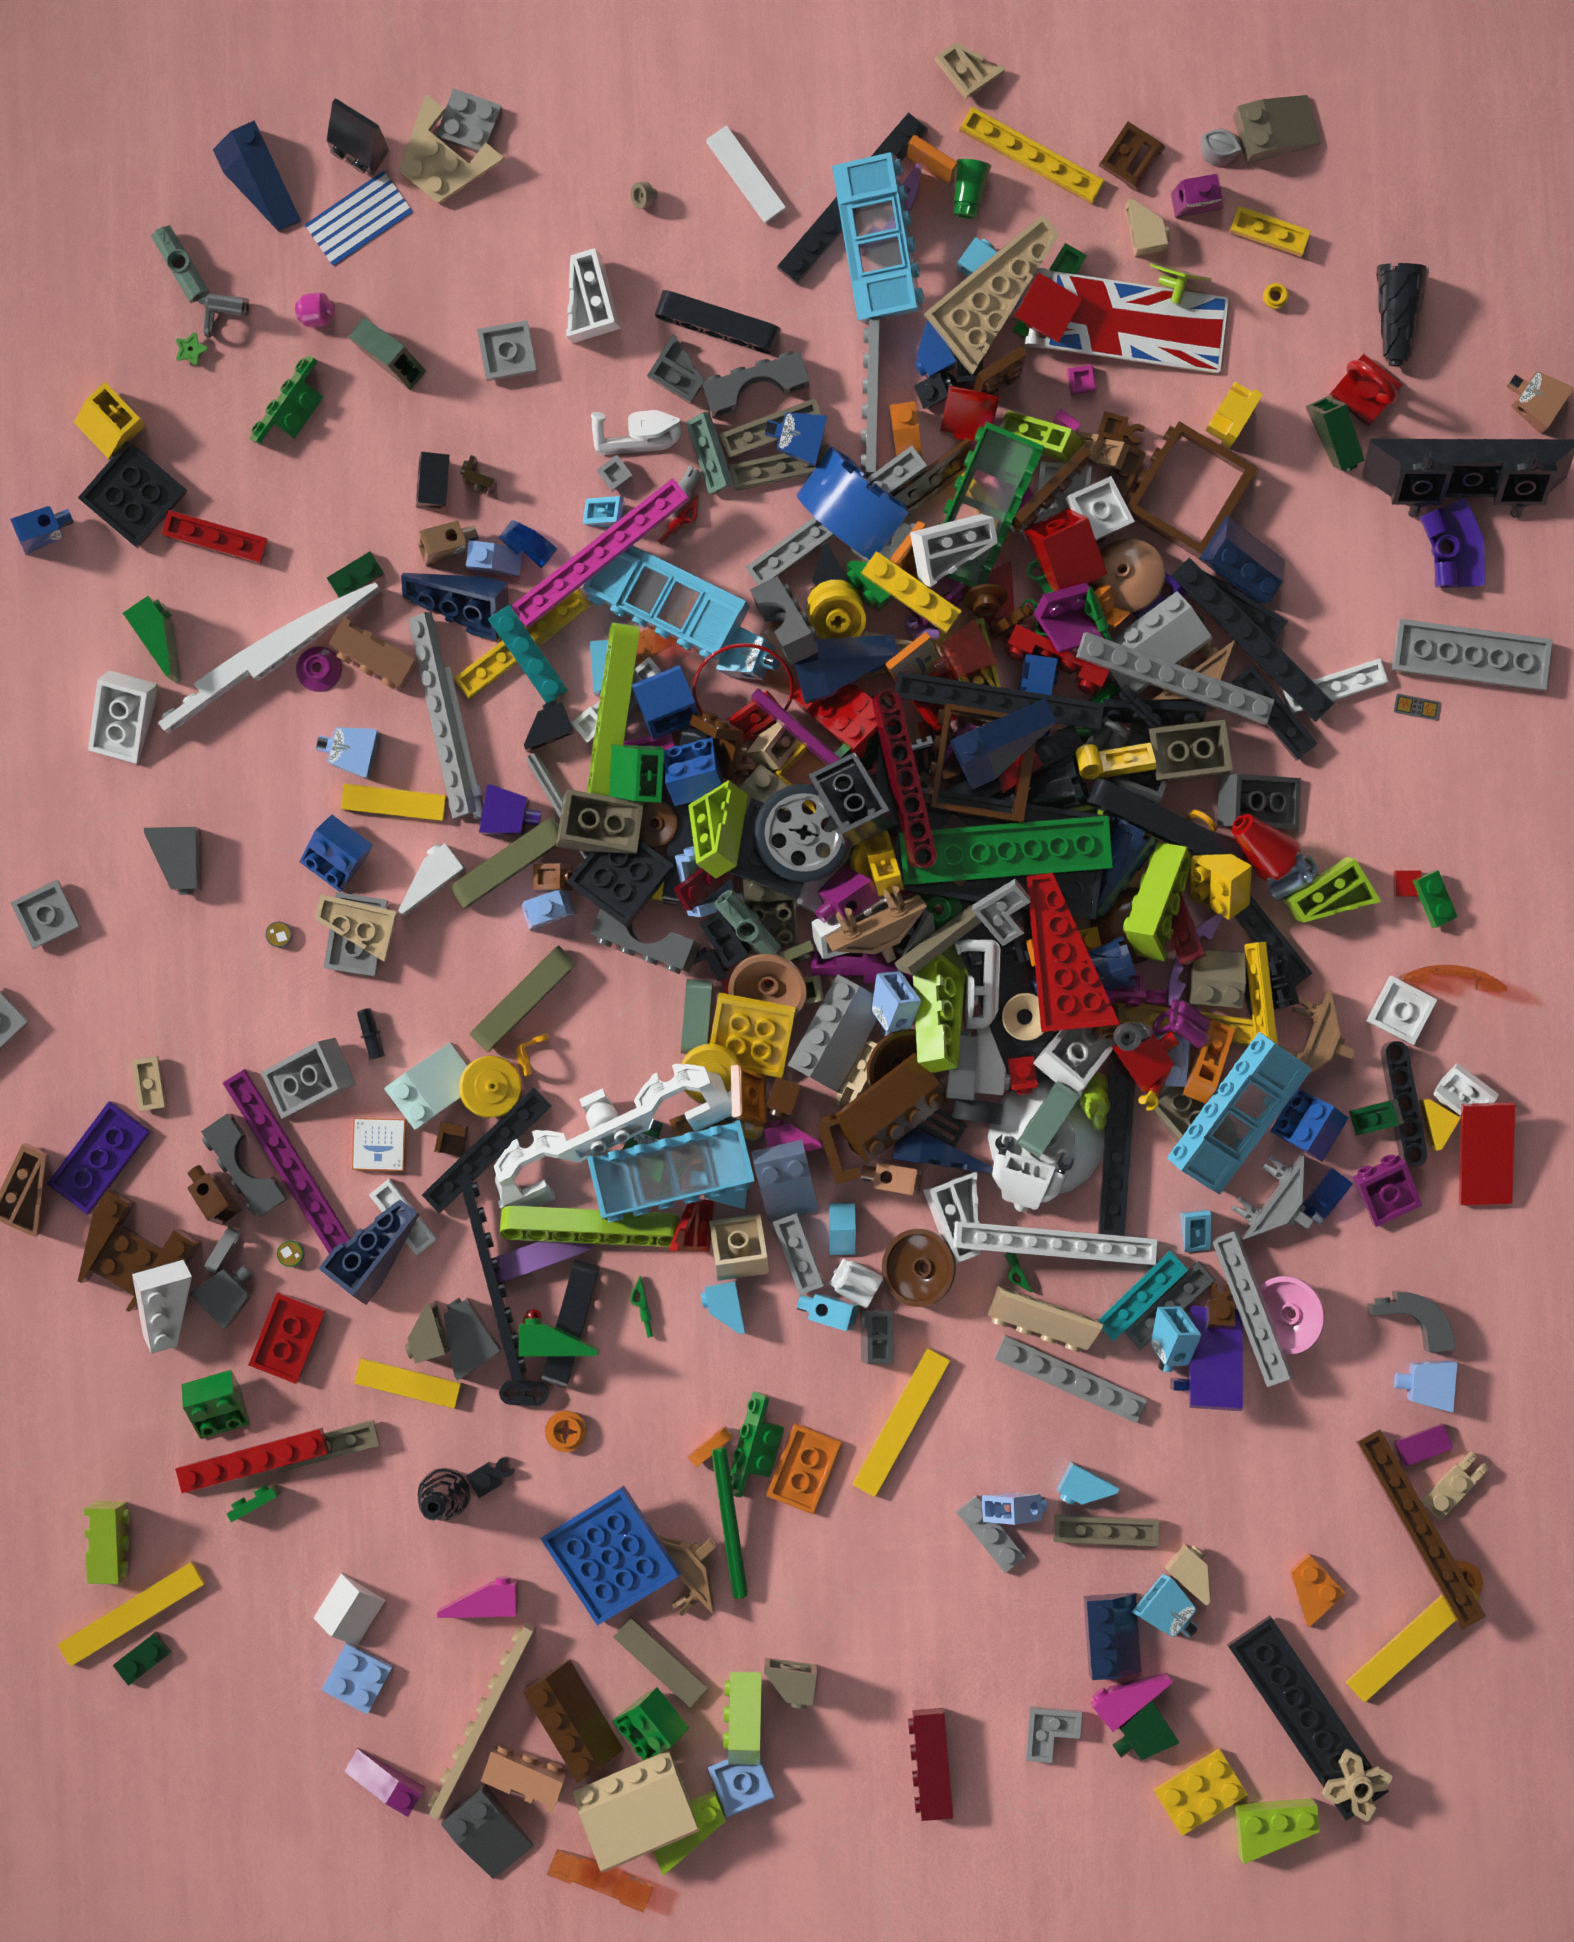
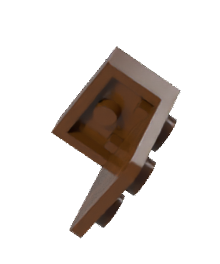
(726, 738)

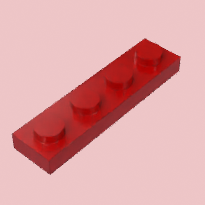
(214, 537)

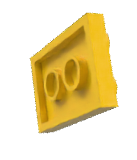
(1200, 1792)

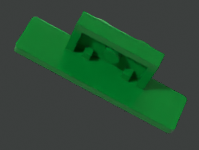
(292, 406)
(756, 1444)

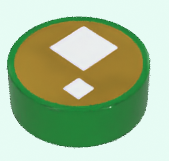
(290, 1253)

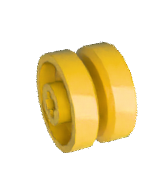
(836, 610)

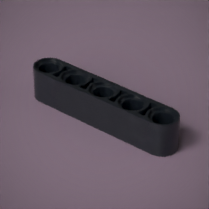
(717, 322)
(1408, 1090)
(571, 1319)

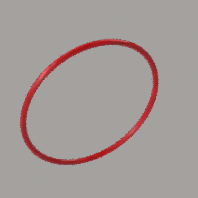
(737, 646)

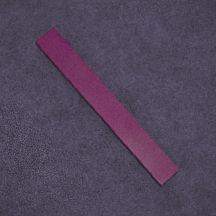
(286, 1160)

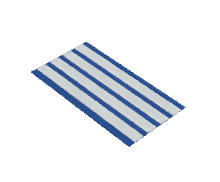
(358, 218)

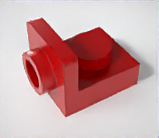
(1022, 1074)

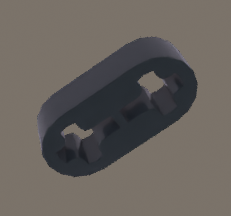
(528, 1400)

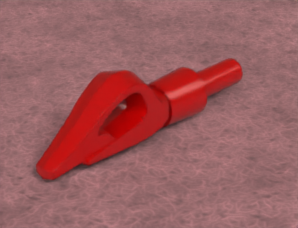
(677, 522)

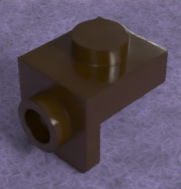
(479, 482)

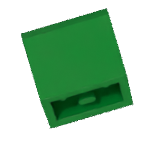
(873, 594)
(636, 772)
(214, 1404)
(651, 1724)

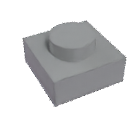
(614, 473)

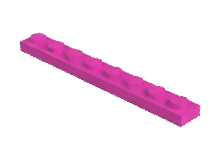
(600, 553)

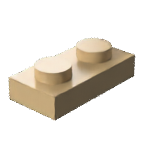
(148, 1083)

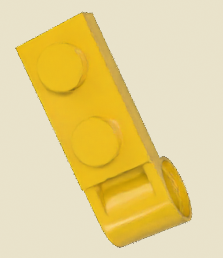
(1114, 762)

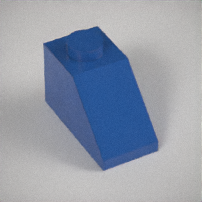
(933, 354)

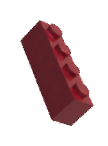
(932, 1764)

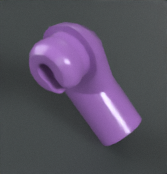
(916, 629)

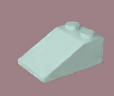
(428, 1086)

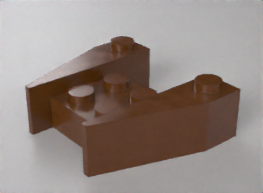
(120, 1252)

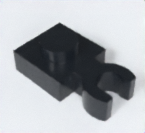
(487, 1478)

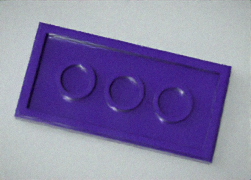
(99, 1157)
(1216, 1365)

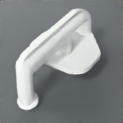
(645, 433)
(990, 982)

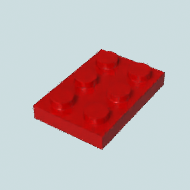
(287, 1337)

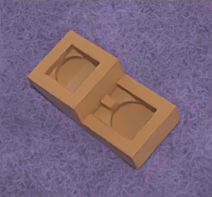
(1104, 451)

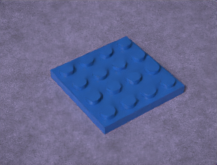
(610, 1555)

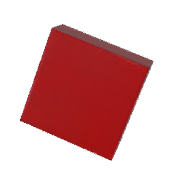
(1404, 883)

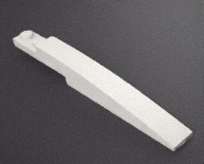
(266, 654)

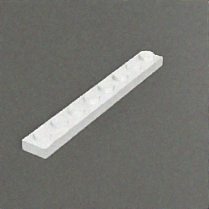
(1055, 1243)

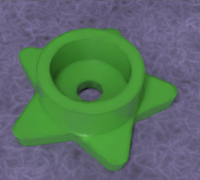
(194, 355)

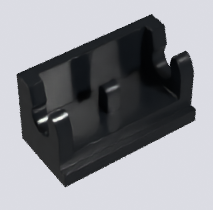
(432, 480)

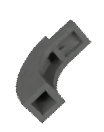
(1434, 1324)

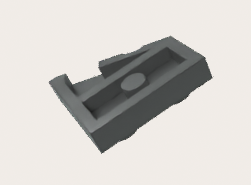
(676, 372)

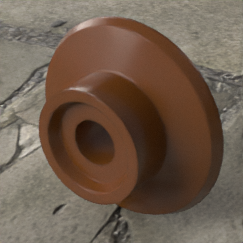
(985, 599)
(668, 824)

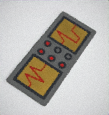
(1417, 706)

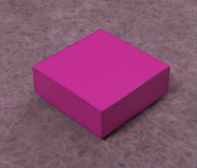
(1081, 380)
(1064, 419)

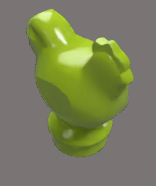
(1095, 1100)

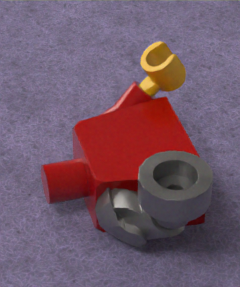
(1145, 1058)

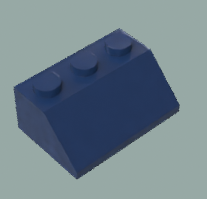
(1244, 561)
(1112, 1636)

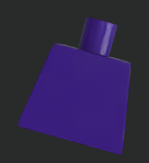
(506, 813)

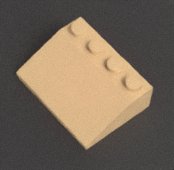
(1043, 1318)
(635, 1811)

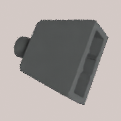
(224, 1294)

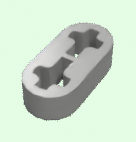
(222, 1250)

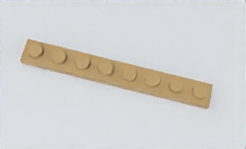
(475, 1729)

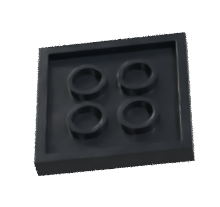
(132, 494)
(749, 862)
(621, 881)

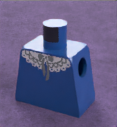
(798, 435)
(31, 531)

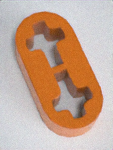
(704, 1451)

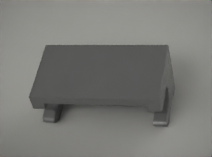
(876, 1336)

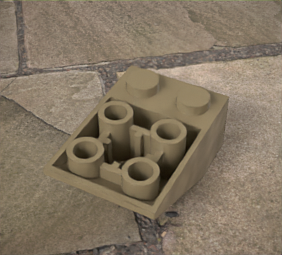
(775, 912)

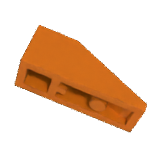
(905, 427)
(1209, 1062)

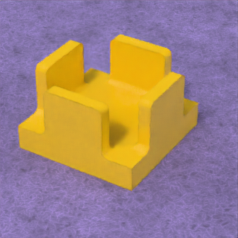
(1233, 414)

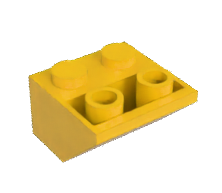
(108, 420)
(1221, 883)

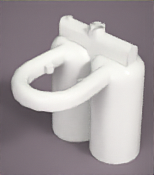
(855, 1282)

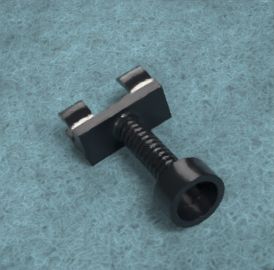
(976, 957)

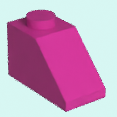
(781, 1133)

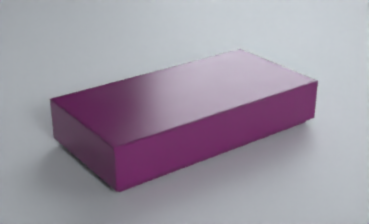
(1423, 1445)

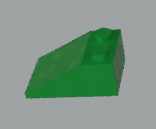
(156, 631)

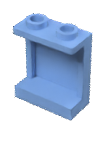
(686, 867)

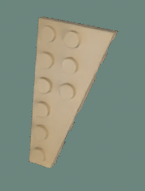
(981, 303)

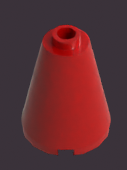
(1267, 848)

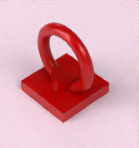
(1366, 389)

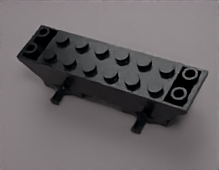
(1430, 469)

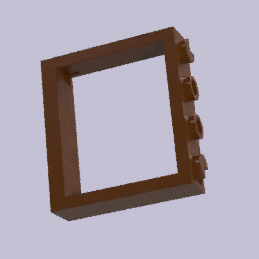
(1157, 458)
(936, 769)

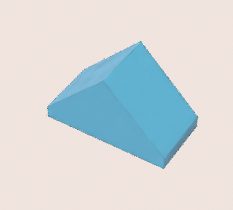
(603, 511)
(842, 1229)
(1196, 1230)

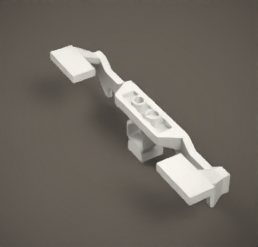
(609, 1129)

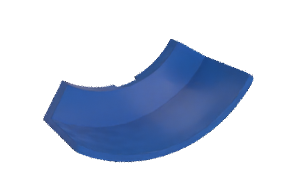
(849, 505)

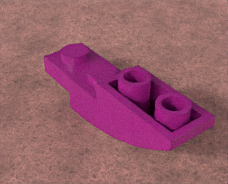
(855, 964)

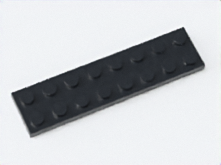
(1297, 1703)

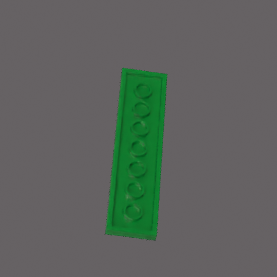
(1013, 850)

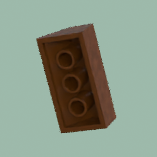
(890, 1108)
(573, 1720)

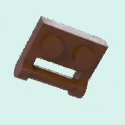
(1125, 150)

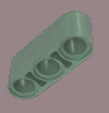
(696, 1014)
(1048, 1119)

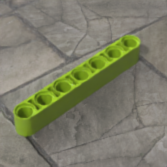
(613, 703)
(586, 1226)

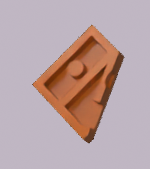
(1314, 1589)

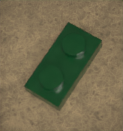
(355, 575)
(1376, 1117)
(142, 1658)

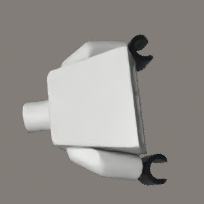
(1026, 1180)

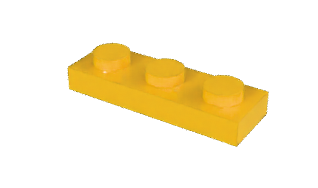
(1269, 231)

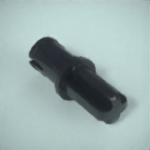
(370, 1034)

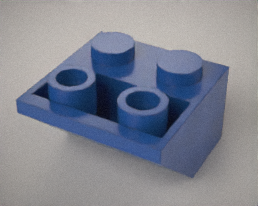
(665, 702)
(692, 770)
(335, 852)
(1309, 1124)

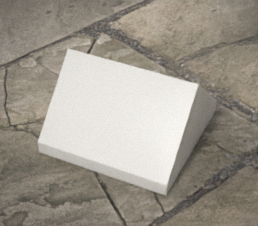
(348, 1610)

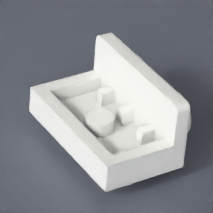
(1463, 1087)

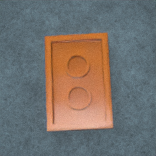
(804, 1468)

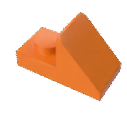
(1113, 615)

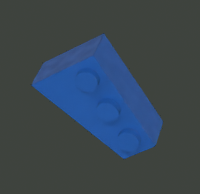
(1038, 676)

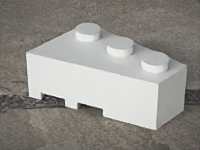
(590, 299)
(951, 1203)

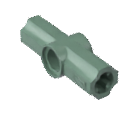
(173, 251)
(738, 914)

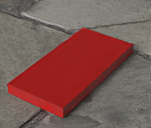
(1486, 1153)

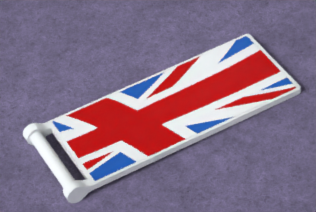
(1140, 324)

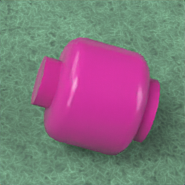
(314, 309)

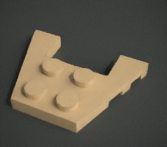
(436, 166)

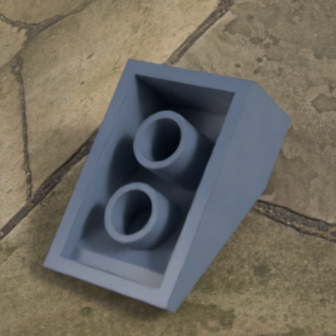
(784, 1180)

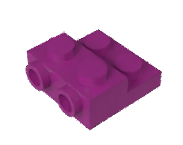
(1387, 1189)

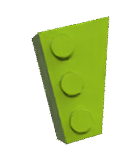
(743, 1718)

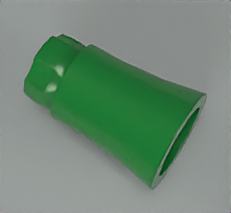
(969, 188)

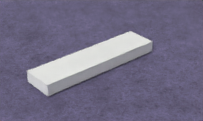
(745, 174)
(1347, 682)

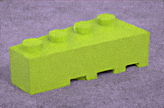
(1157, 901)
(939, 1014)

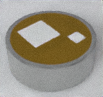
(751, 1132)

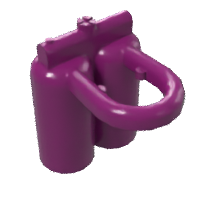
(1185, 1022)

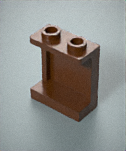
(839, 1174)

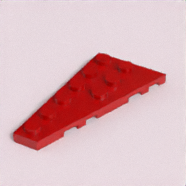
(1065, 975)

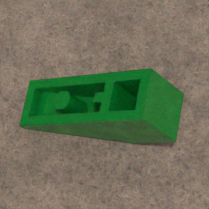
(548, 1340)

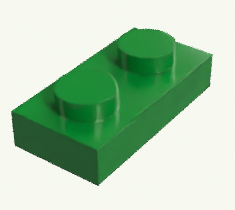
(1435, 899)
(243, 1507)

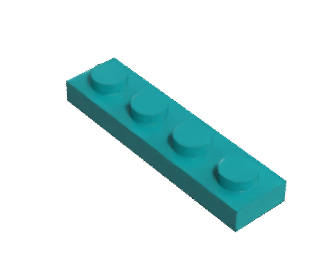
(527, 654)
(1141, 1295)

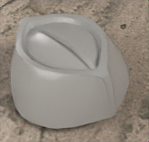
(1220, 147)

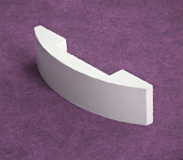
(586, 722)

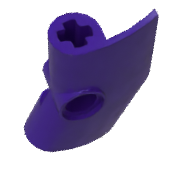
(1459, 529)

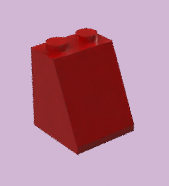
(1066, 549)

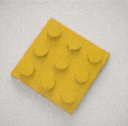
(754, 1032)

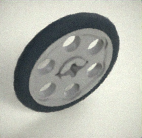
(780, 858)

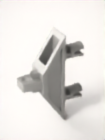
(1284, 1203)

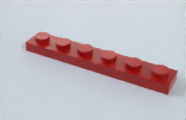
(252, 1460)

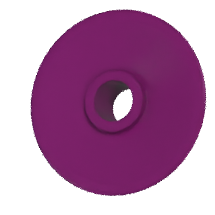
(329, 673)

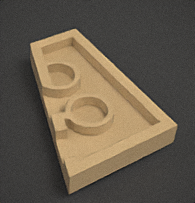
(360, 923)

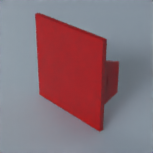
(1048, 307)
(967, 411)

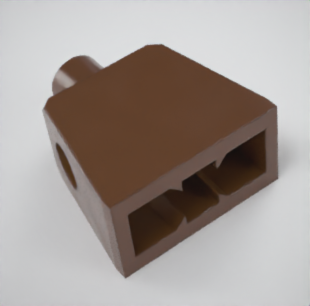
(212, 1196)

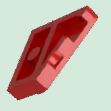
(752, 719)
(694, 1228)

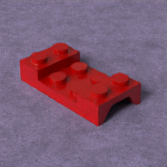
(1023, 642)
(845, 715)

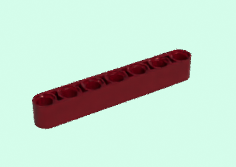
(908, 766)

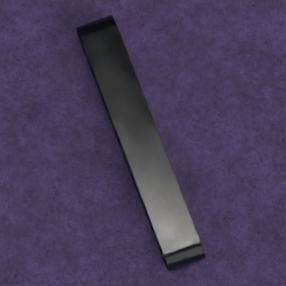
(1159, 821)
(683, 835)

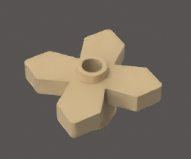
(1361, 1797)

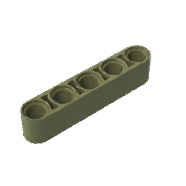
(506, 863)
(522, 999)

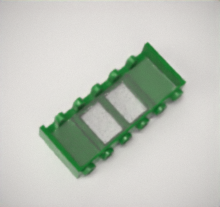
(992, 486)

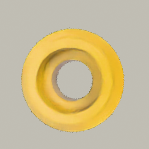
(1280, 290)

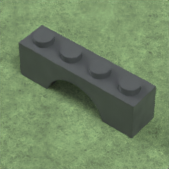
(786, 373)
(793, 635)
(673, 950)
(225, 1139)

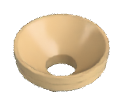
(1009, 1017)

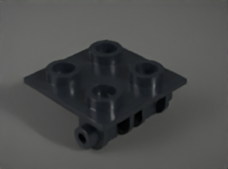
(1282, 983)

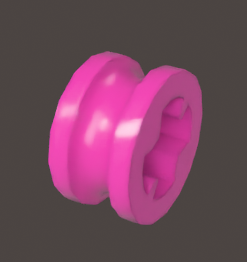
(1156, 996)

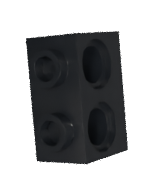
(724, 940)

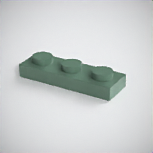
(709, 453)

